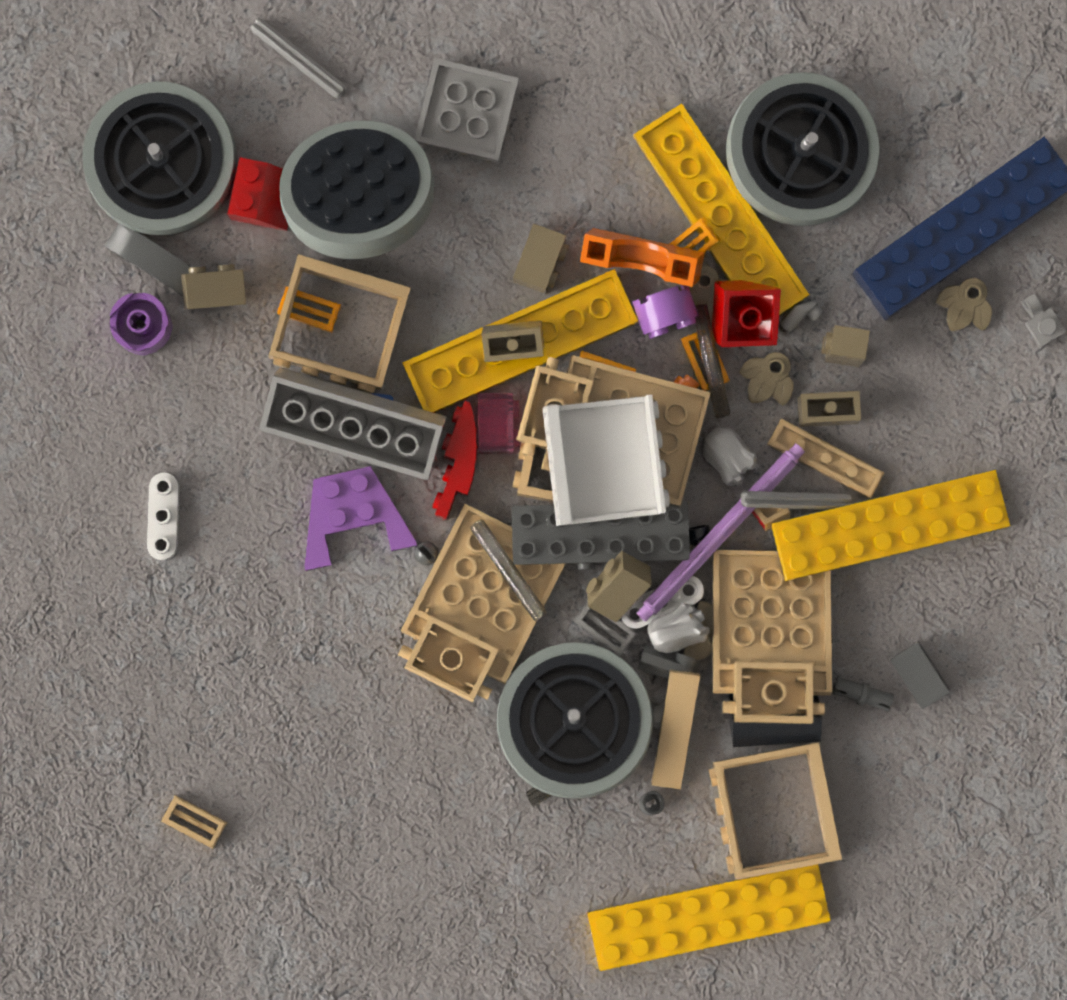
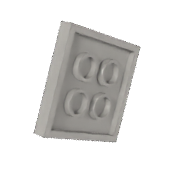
(466, 110)

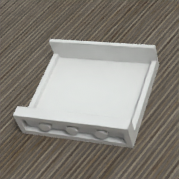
(605, 460)

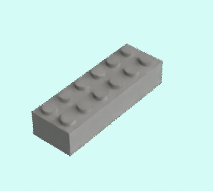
(353, 423)

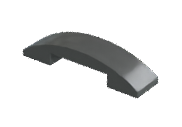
(148, 257)

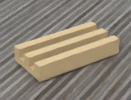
(215, 832)

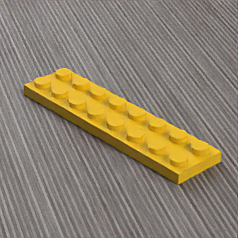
(707, 191)
(568, 324)
(890, 525)
(708, 917)

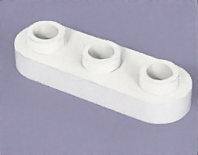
(167, 529)
(672, 604)

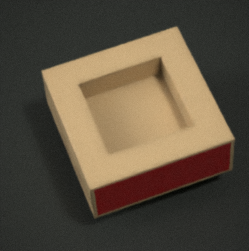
(768, 516)

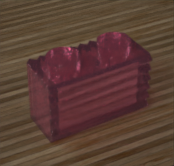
(496, 423)

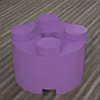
(143, 307)
(666, 309)

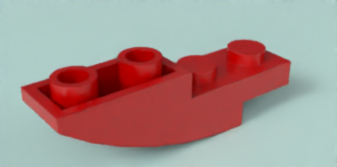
(462, 449)

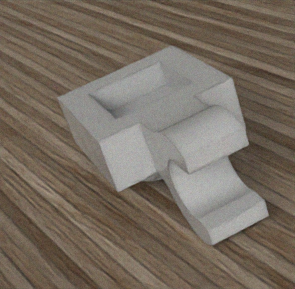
(1043, 324)

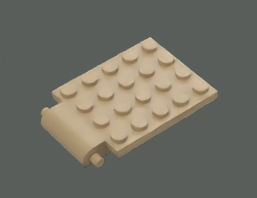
(588, 381)
(469, 615)
(770, 638)

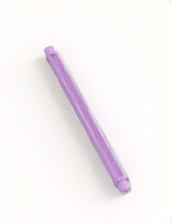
(717, 535)

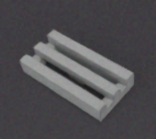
(625, 642)

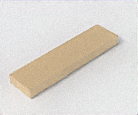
(827, 459)
(675, 729)

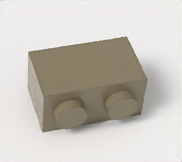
(540, 259)
(214, 288)
(513, 341)
(845, 346)
(829, 408)
(618, 586)

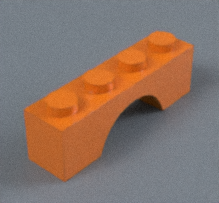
(620, 250)

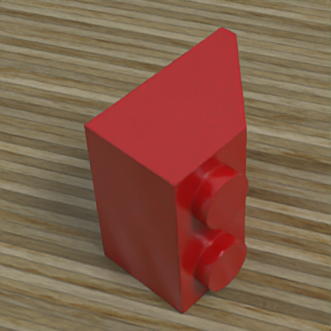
(257, 195)
(745, 314)

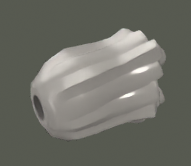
(728, 455)
(678, 629)

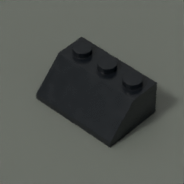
(760, 734)

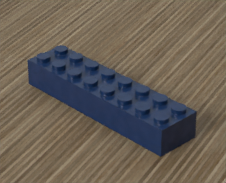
(963, 229)

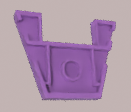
(348, 503)

